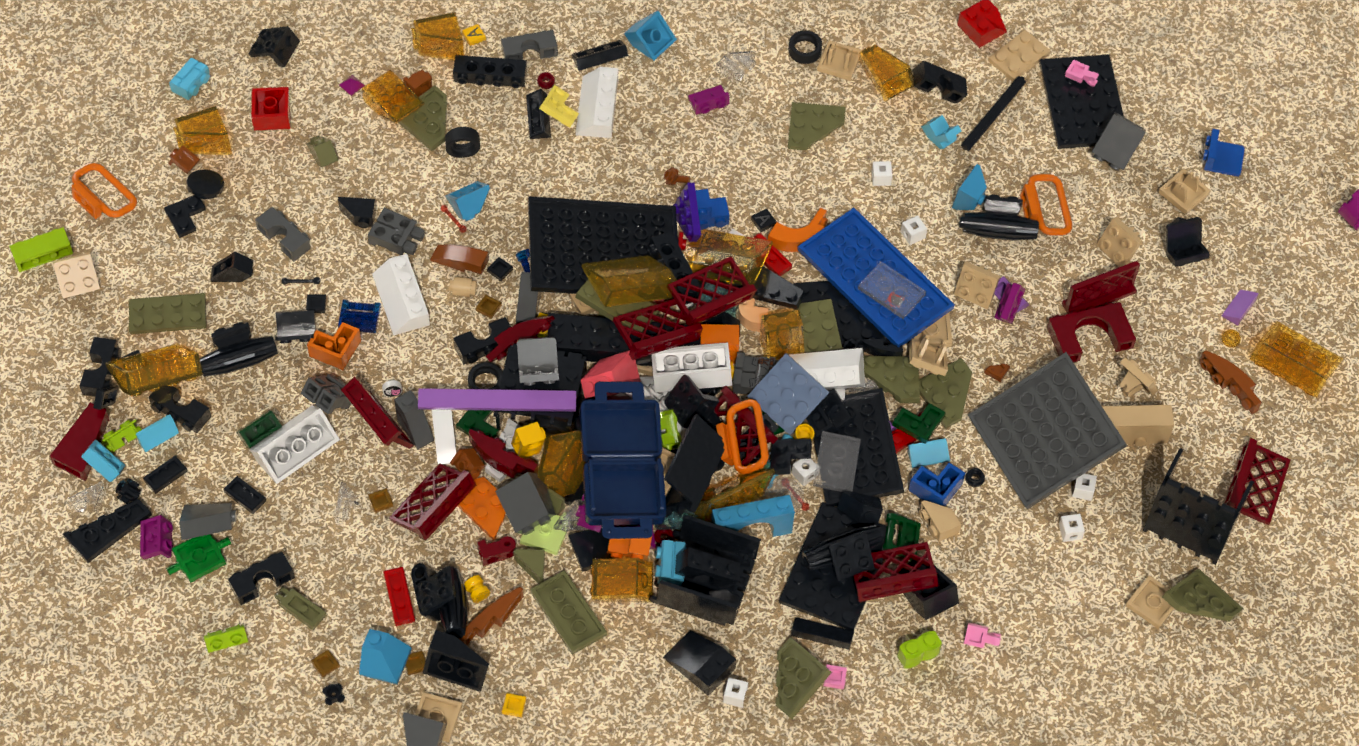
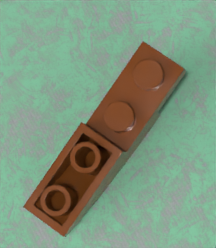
(1227, 374)

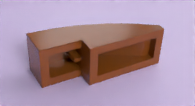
(461, 257)

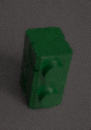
(259, 429)

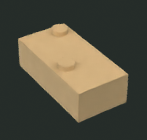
(1142, 423)

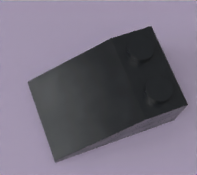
(932, 600)
(701, 661)
(455, 662)

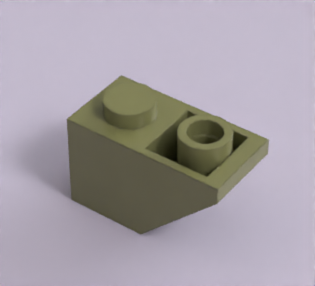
(322, 150)

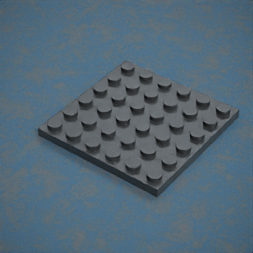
(1047, 430)

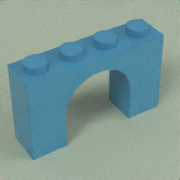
(775, 511)

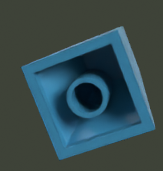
(651, 35)
(971, 191)
(468, 200)
(383, 657)

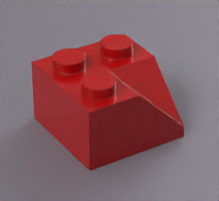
(982, 23)
(270, 108)

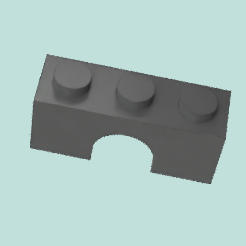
(542, 42)
(274, 223)

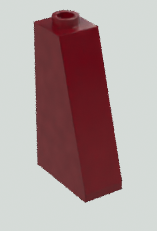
(86, 429)

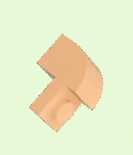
(751, 315)

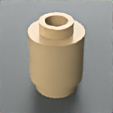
(463, 286)

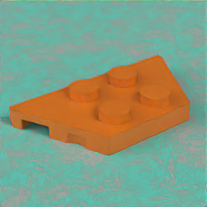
(484, 507)

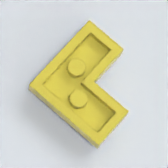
(555, 107)

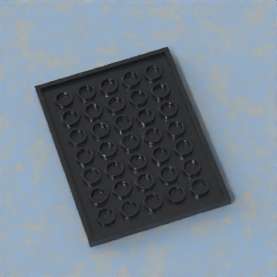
(588, 231)

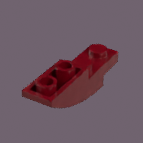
(522, 330)
(495, 454)

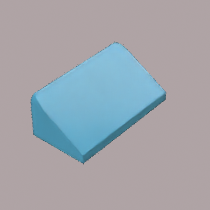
(157, 433)
(929, 453)
(103, 461)

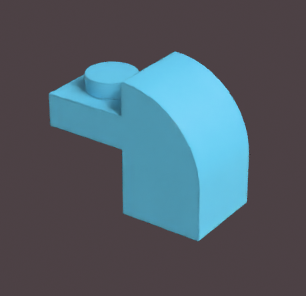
(940, 133)

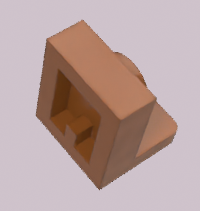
(183, 159)

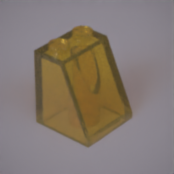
(438, 36)
(887, 72)
(203, 133)
(781, 334)
(562, 463)
(622, 580)

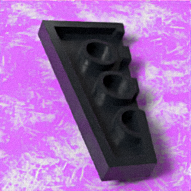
(101, 534)

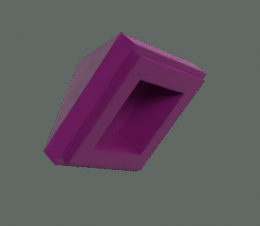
(351, 85)

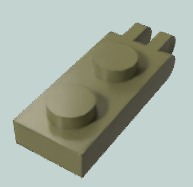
(300, 607)

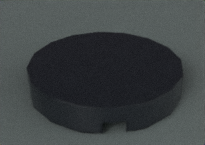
(205, 184)

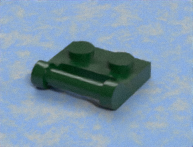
(907, 534)

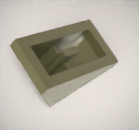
(532, 562)

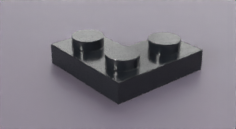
(180, 214)
(787, 449)

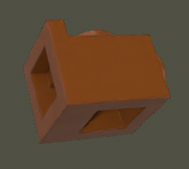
(419, 82)
(469, 461)

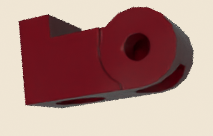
(496, 550)

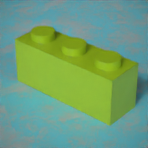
(41, 249)

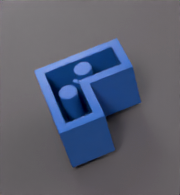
(711, 211)
(937, 488)

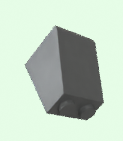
(1118, 141)
(526, 503)

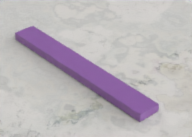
(497, 400)

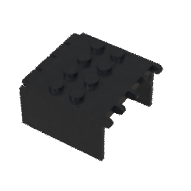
(570, 370)
(693, 467)
(1192, 519)
(697, 595)

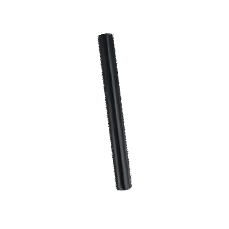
(993, 113)

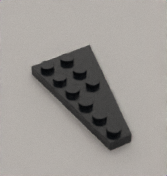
(774, 290)

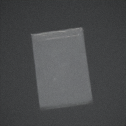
(891, 290)
(836, 462)

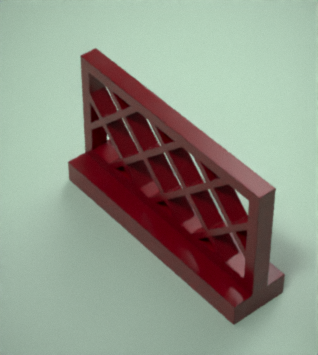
(1102, 288)
(716, 306)
(660, 342)
(375, 414)
(749, 418)
(1243, 472)
(440, 507)
(896, 582)

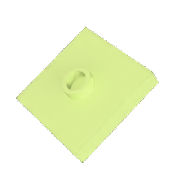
(545, 537)

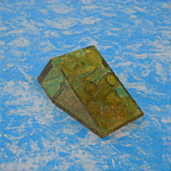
(390, 97)

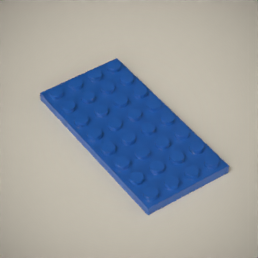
(849, 252)

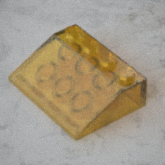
(716, 246)
(629, 280)
(1296, 359)
(155, 369)
(741, 490)

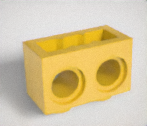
(528, 440)

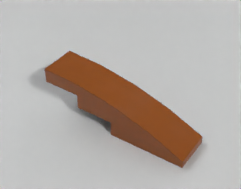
(494, 613)

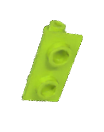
(672, 438)
(114, 439)
(221, 640)

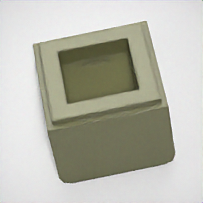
(557, 501)

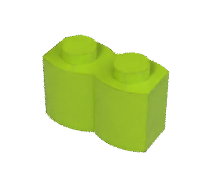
(915, 650)

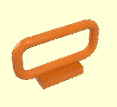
(91, 202)
(1032, 206)
(728, 433)

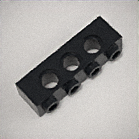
(490, 71)
(667, 251)

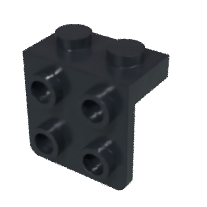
(277, 43)
(1185, 242)
(295, 325)
(688, 401)

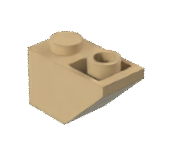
(940, 519)

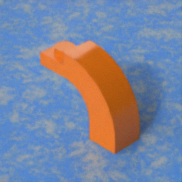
(789, 239)

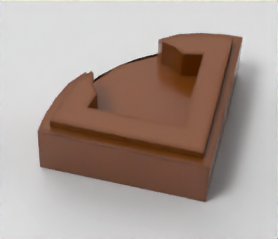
(997, 371)

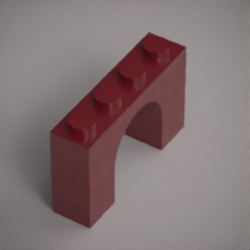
(1108, 317)

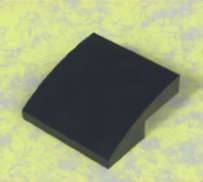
(829, 414)
(589, 546)

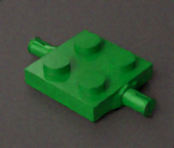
(198, 557)

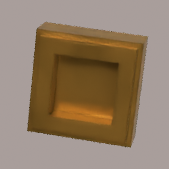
(488, 306)
(380, 500)
(325, 663)
(415, 663)

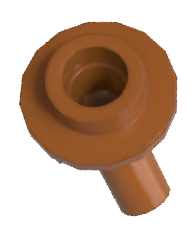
(671, 177)

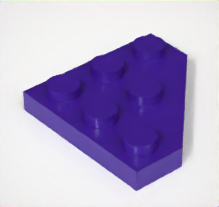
(687, 213)

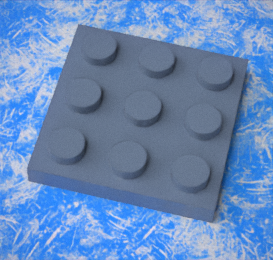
(788, 394)

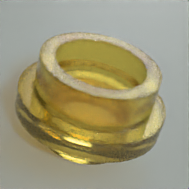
(1231, 338)

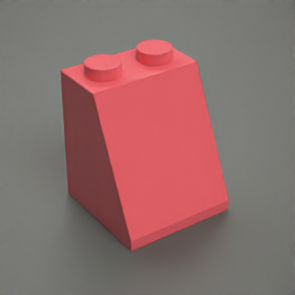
(610, 369)

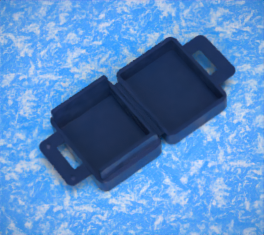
(622, 462)

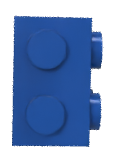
(1222, 156)

